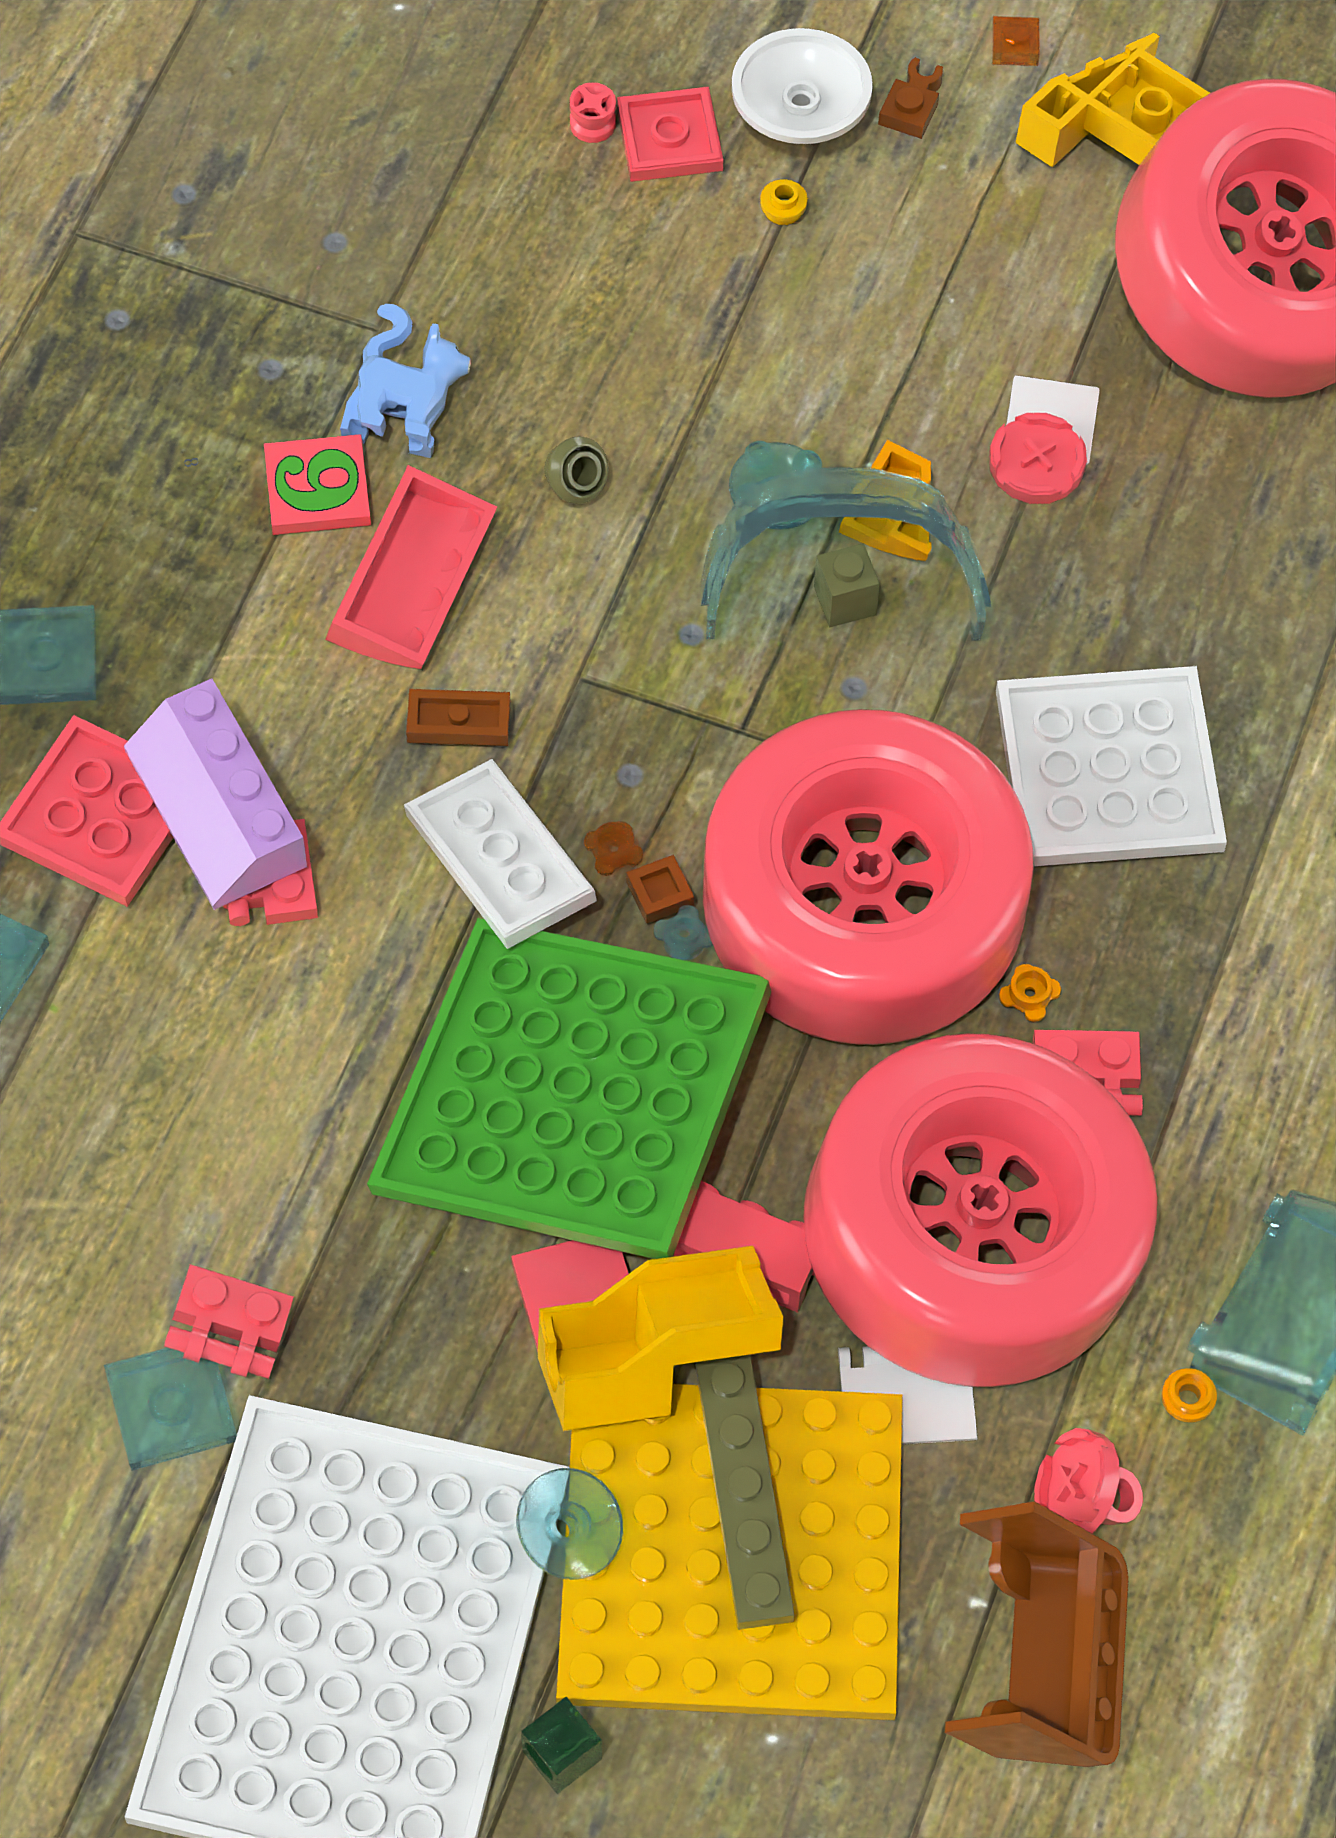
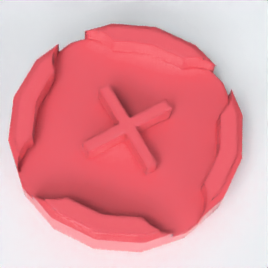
(1037, 458)

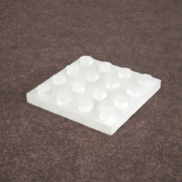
(1112, 765)

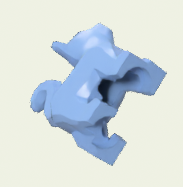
(402, 389)

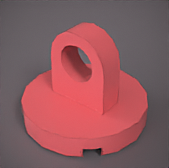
(1084, 1480)

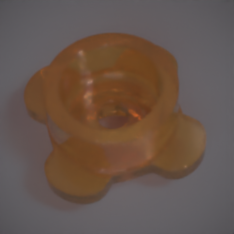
(611, 834)

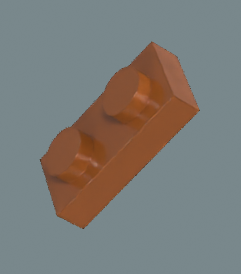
(458, 717)

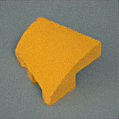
(890, 534)

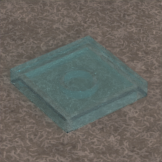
(47, 655)
(169, 1406)

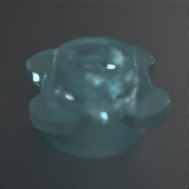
(683, 947)

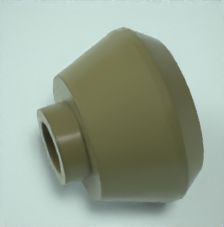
(577, 469)

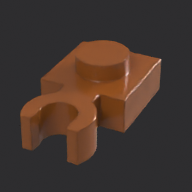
(912, 102)

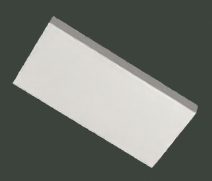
(500, 853)

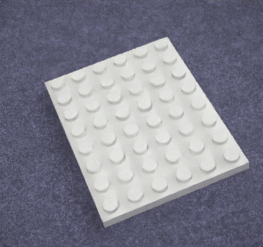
(344, 1637)

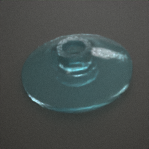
(588, 1511)

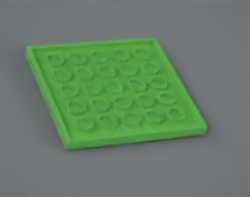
(572, 1090)

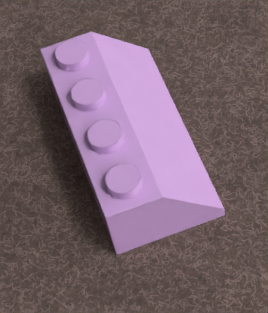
(215, 795)

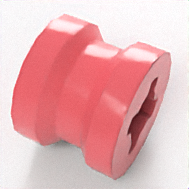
(600, 105)

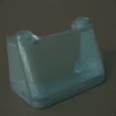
(1279, 1321)

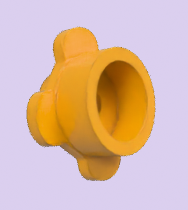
(1035, 979)

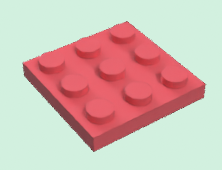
(88, 815)

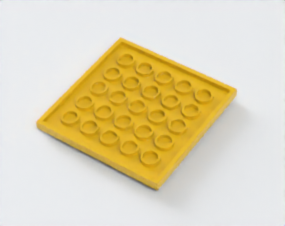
(662, 1613)

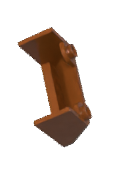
(1064, 1640)

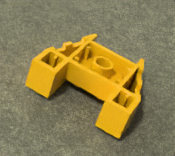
(1118, 100)

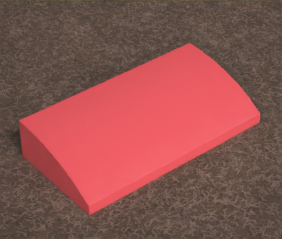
(411, 571)

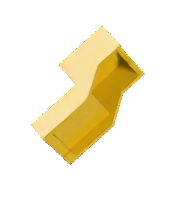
(618, 1352)

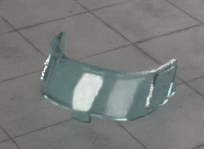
(840, 494)

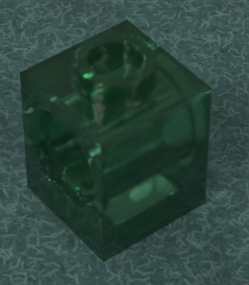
(561, 1745)

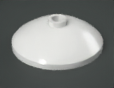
(801, 86)

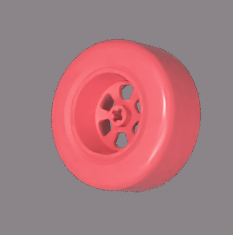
(1182, 275)
(910, 786)
(1015, 1112)

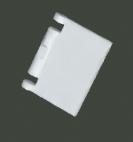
(929, 1407)

